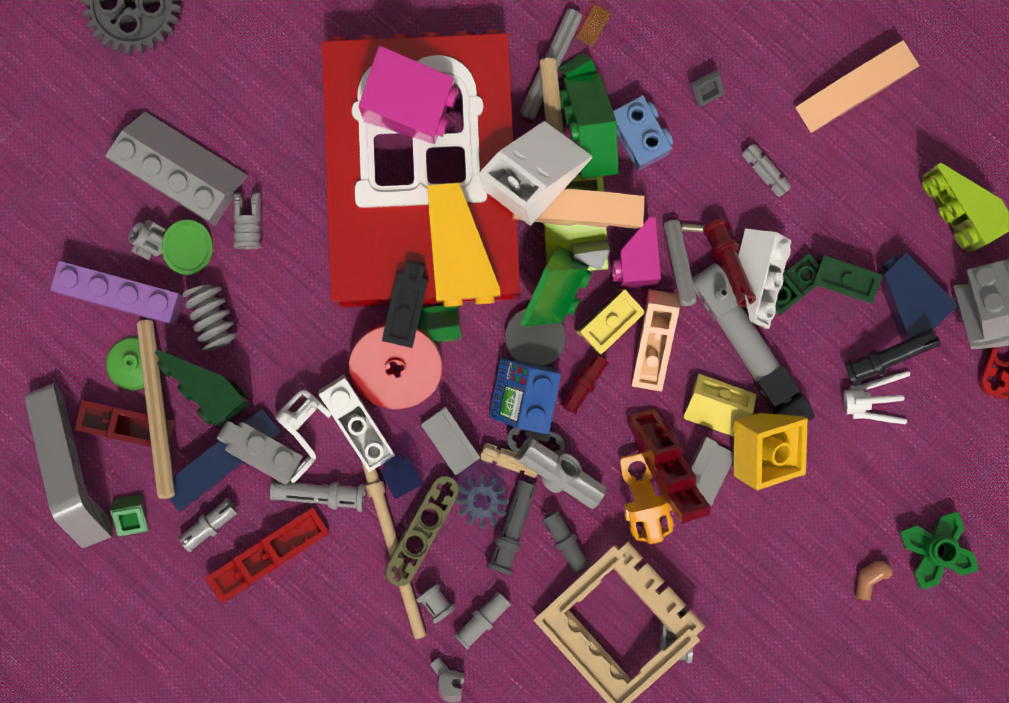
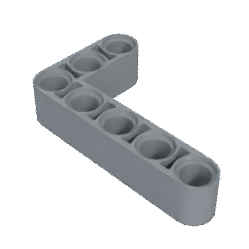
(61, 469)

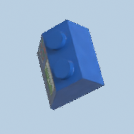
(525, 395)

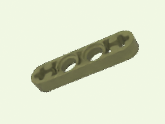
(425, 533)

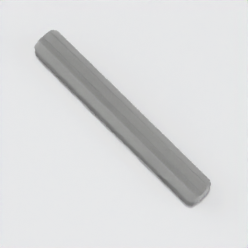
(557, 50)

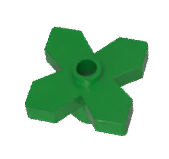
(931, 565)

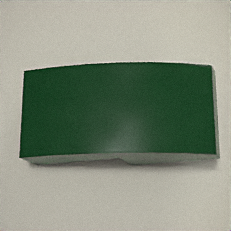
(796, 283)

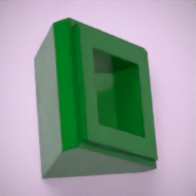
(578, 66)

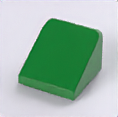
(129, 515)

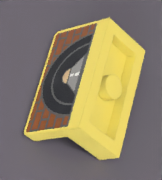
(610, 320)

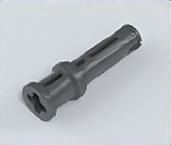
(508, 542)

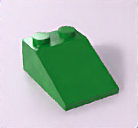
(557, 290)

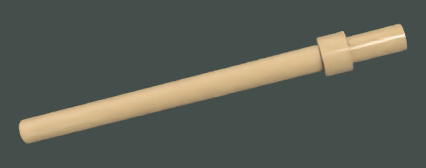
(376, 490)

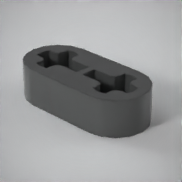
(537, 436)

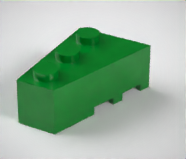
(591, 123)

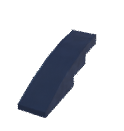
(214, 465)

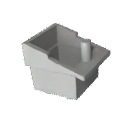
(986, 305)

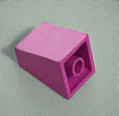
(407, 97)

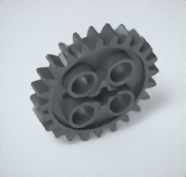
(149, 25)

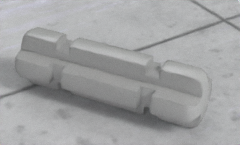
(766, 170)

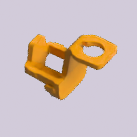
(646, 506)

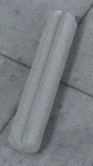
(680, 263)

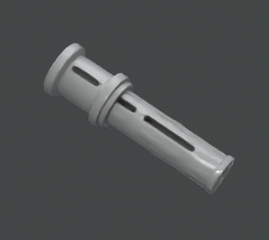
(332, 495)

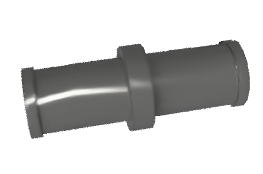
(565, 541)

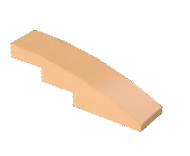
(857, 86)
(594, 209)

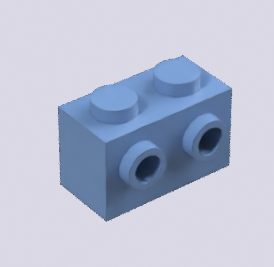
(641, 133)

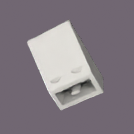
(533, 171)

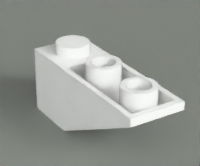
(764, 260)
(356, 423)

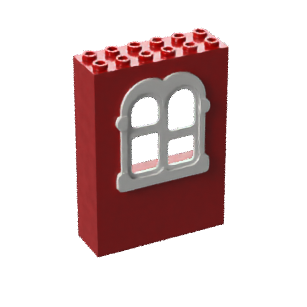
(383, 226)

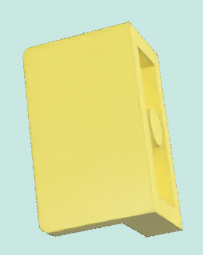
(718, 404)

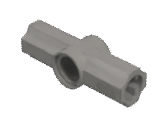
(561, 473)

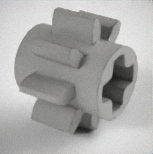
(146, 239)

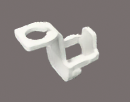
(294, 420)

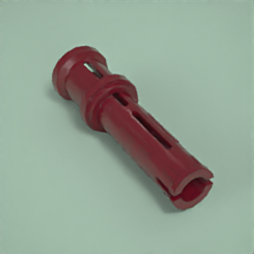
(726, 251)

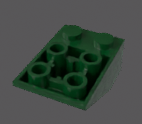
(216, 395)

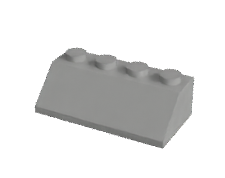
(176, 167)

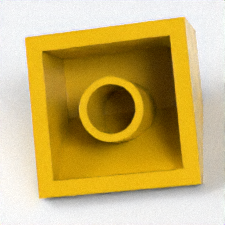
(769, 449)

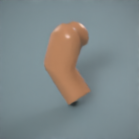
(871, 575)

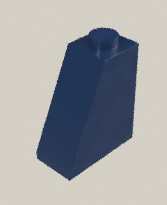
(913, 297)

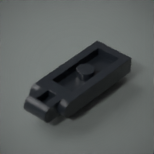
(406, 305)

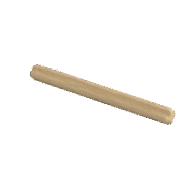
(155, 409)

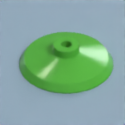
(187, 247)
(124, 364)

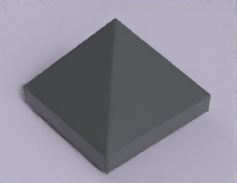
(707, 88)

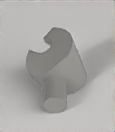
(447, 679)

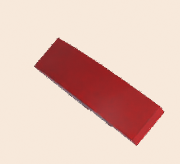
(266, 555)

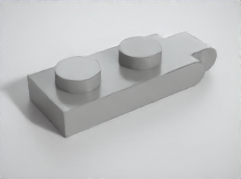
(259, 451)

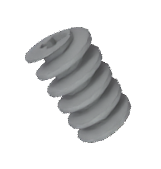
(209, 317)

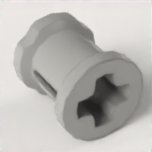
(436, 603)

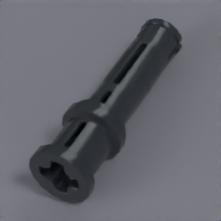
(878, 362)

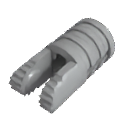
(247, 227)

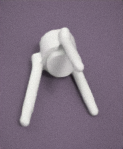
(858, 401)

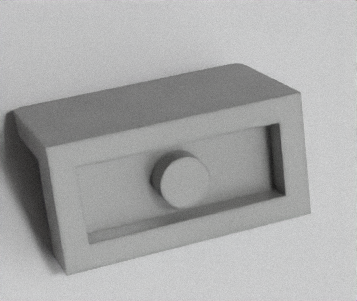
(450, 441)
(711, 467)

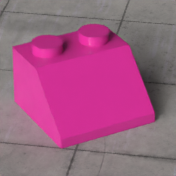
(639, 259)

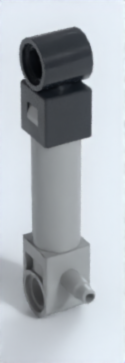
(771, 379)

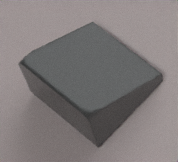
(591, 253)

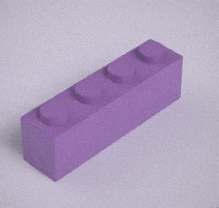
(117, 293)

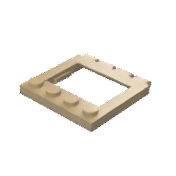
(590, 656)

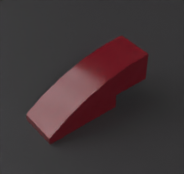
(115, 423)

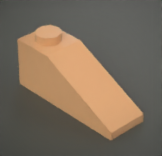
(655, 339)

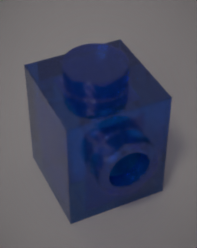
(401, 476)

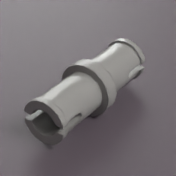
(208, 525)
(482, 620)

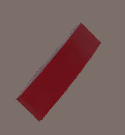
(669, 469)

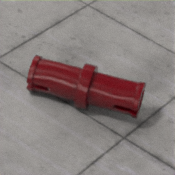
(583, 383)

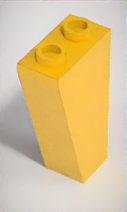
(458, 253)

